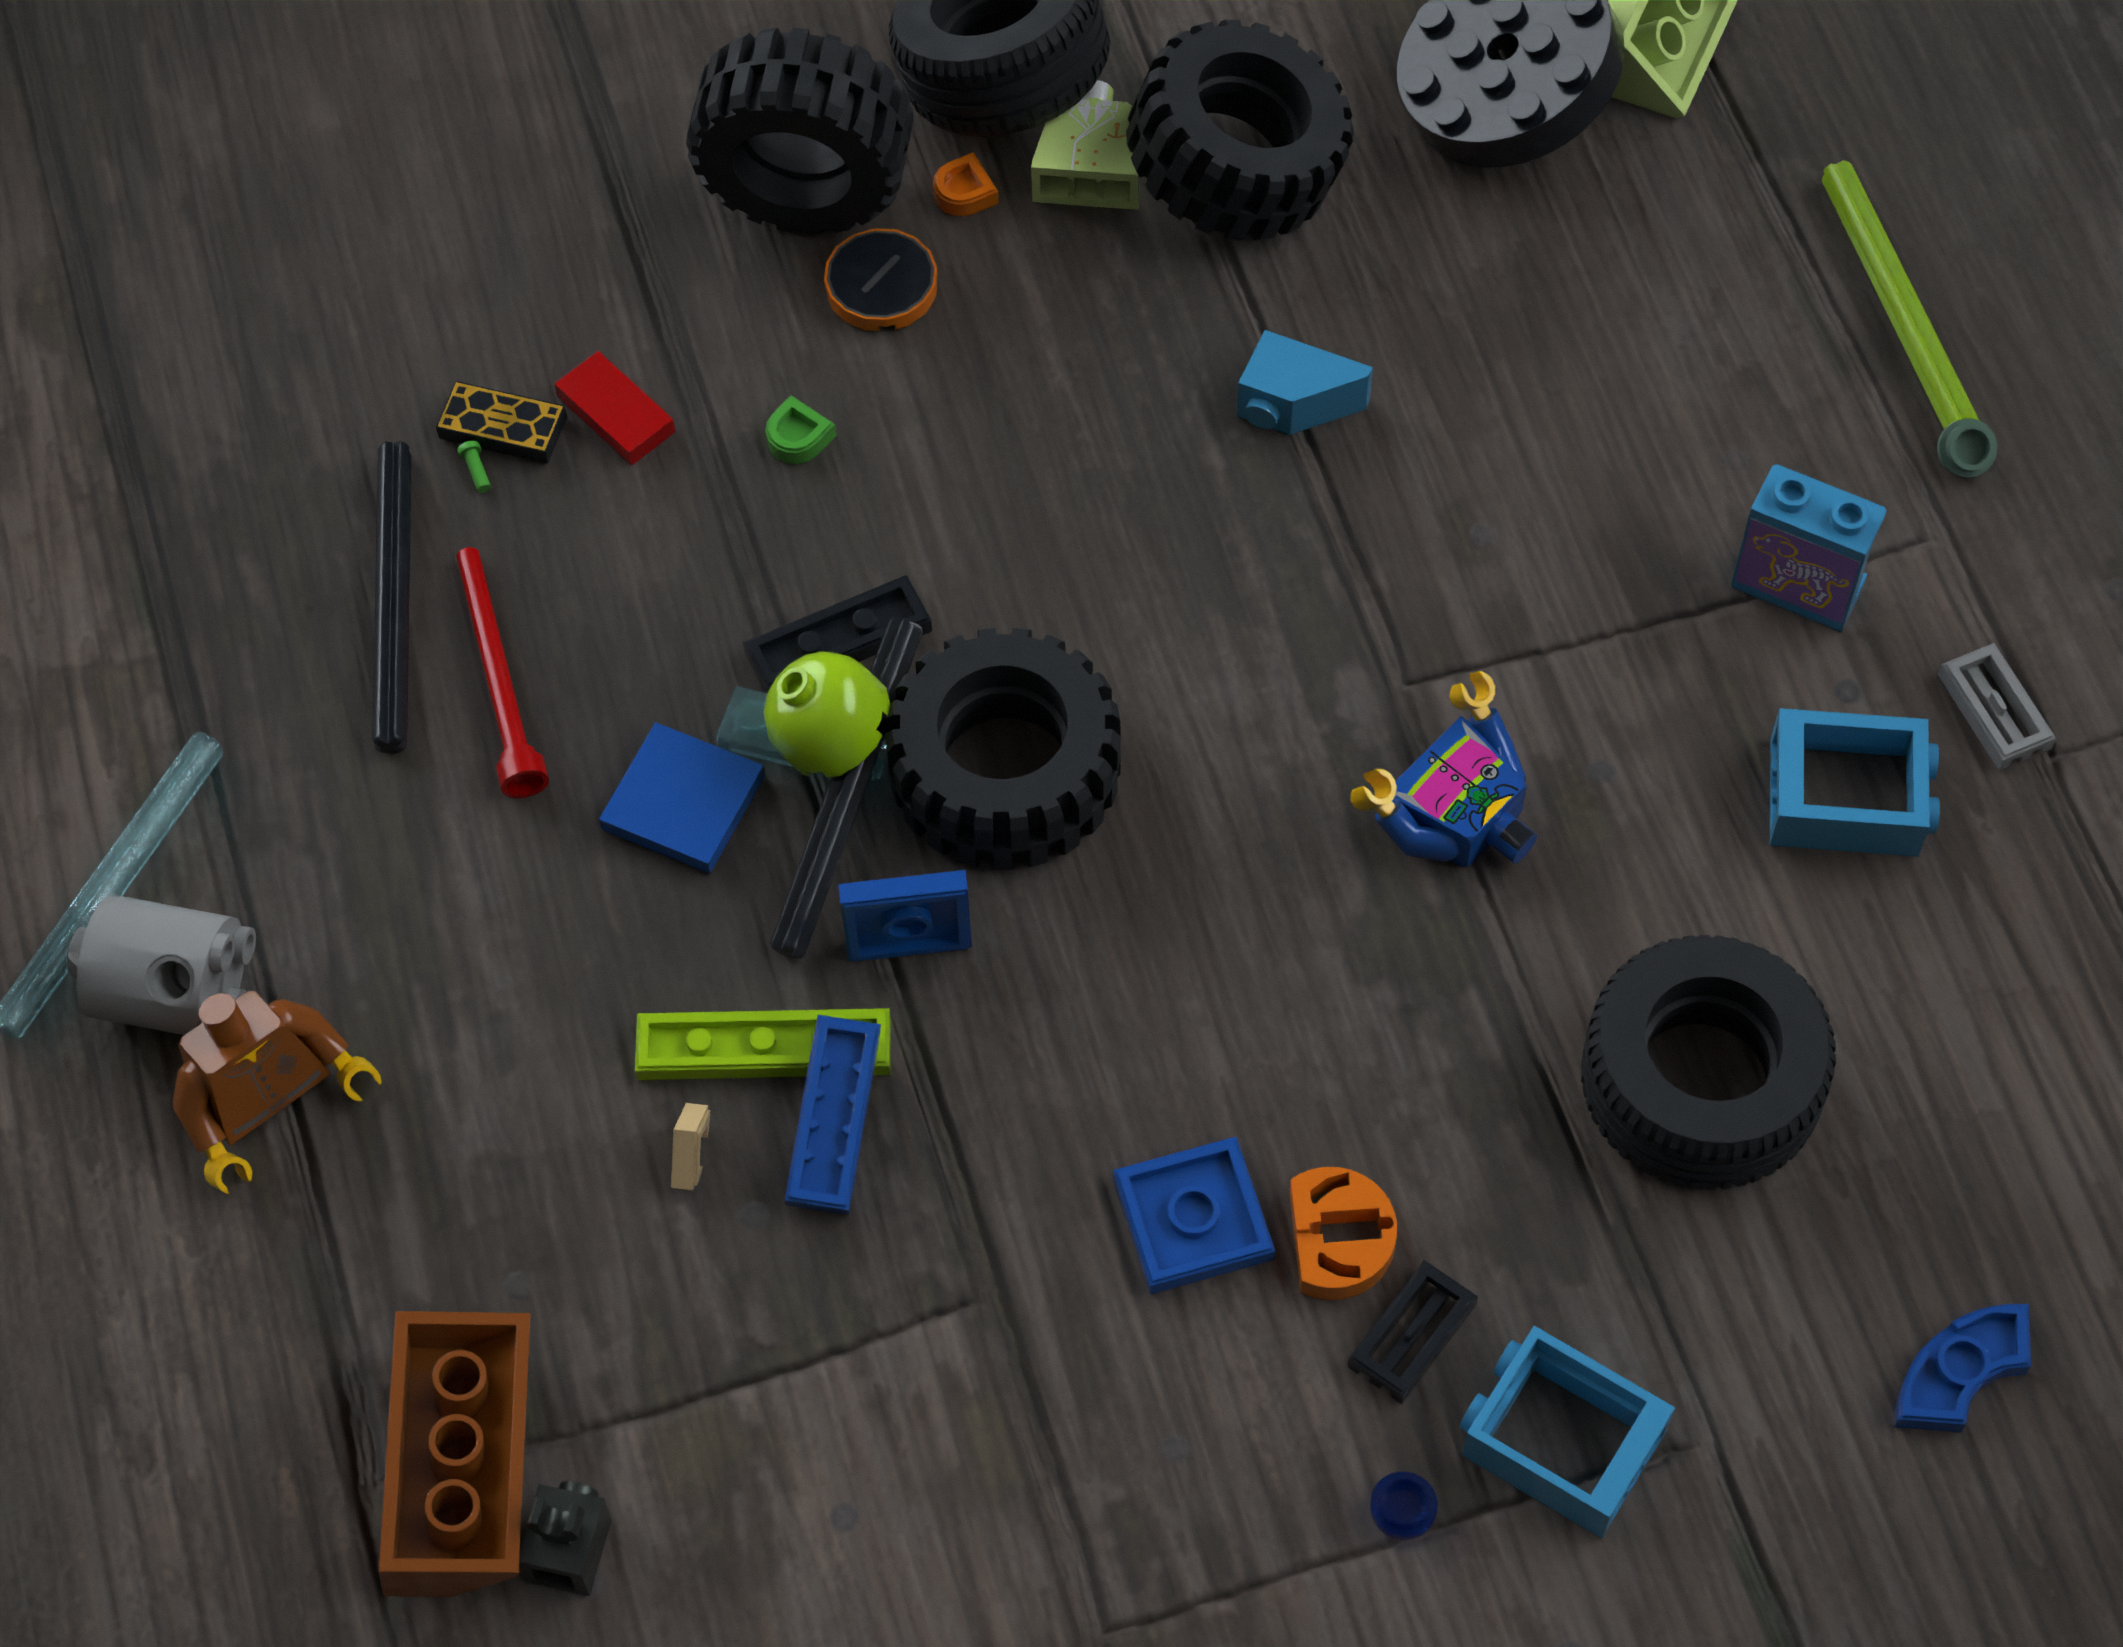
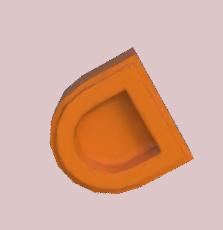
(964, 187)

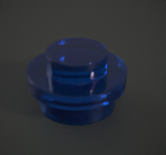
(1403, 1505)

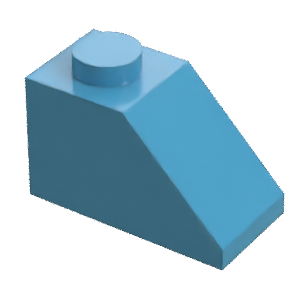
(1299, 385)

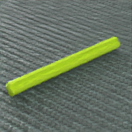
(1897, 294)

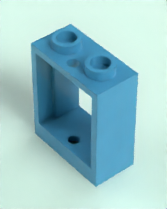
(1844, 827)
(1592, 1382)

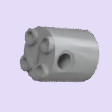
(156, 962)

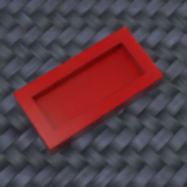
(615, 408)

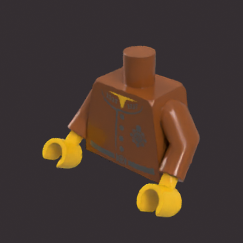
(248, 1066)

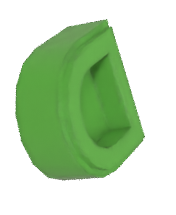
(797, 432)

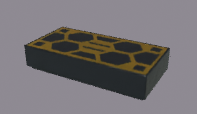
(502, 421)

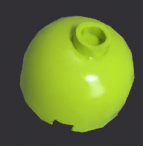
(825, 713)

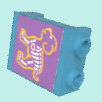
(1807, 546)

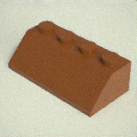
(454, 1452)

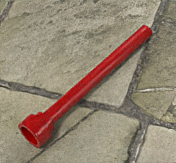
(520, 767)

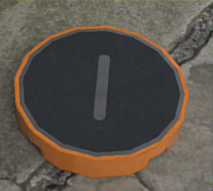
(881, 279)

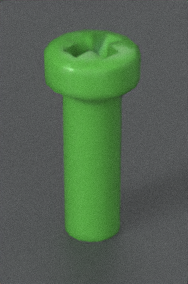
(470, 452)

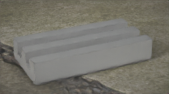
(2000, 752)

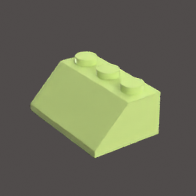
(1667, 50)

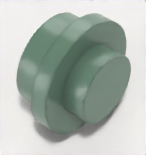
(1967, 448)

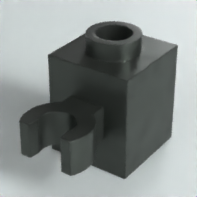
(565, 1537)

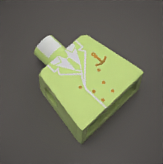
(1086, 155)

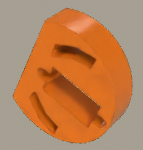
(1357, 1261)

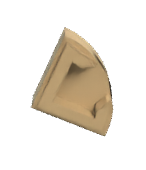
(687, 1136)

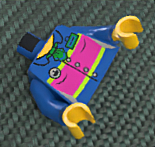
(1458, 791)

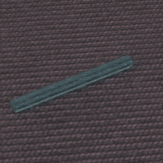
(112, 877)

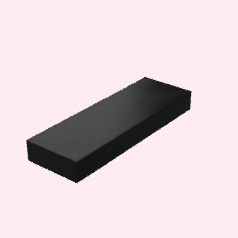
(844, 628)

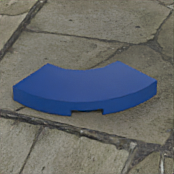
(1960, 1363)

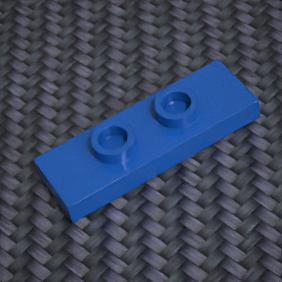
(833, 1115)

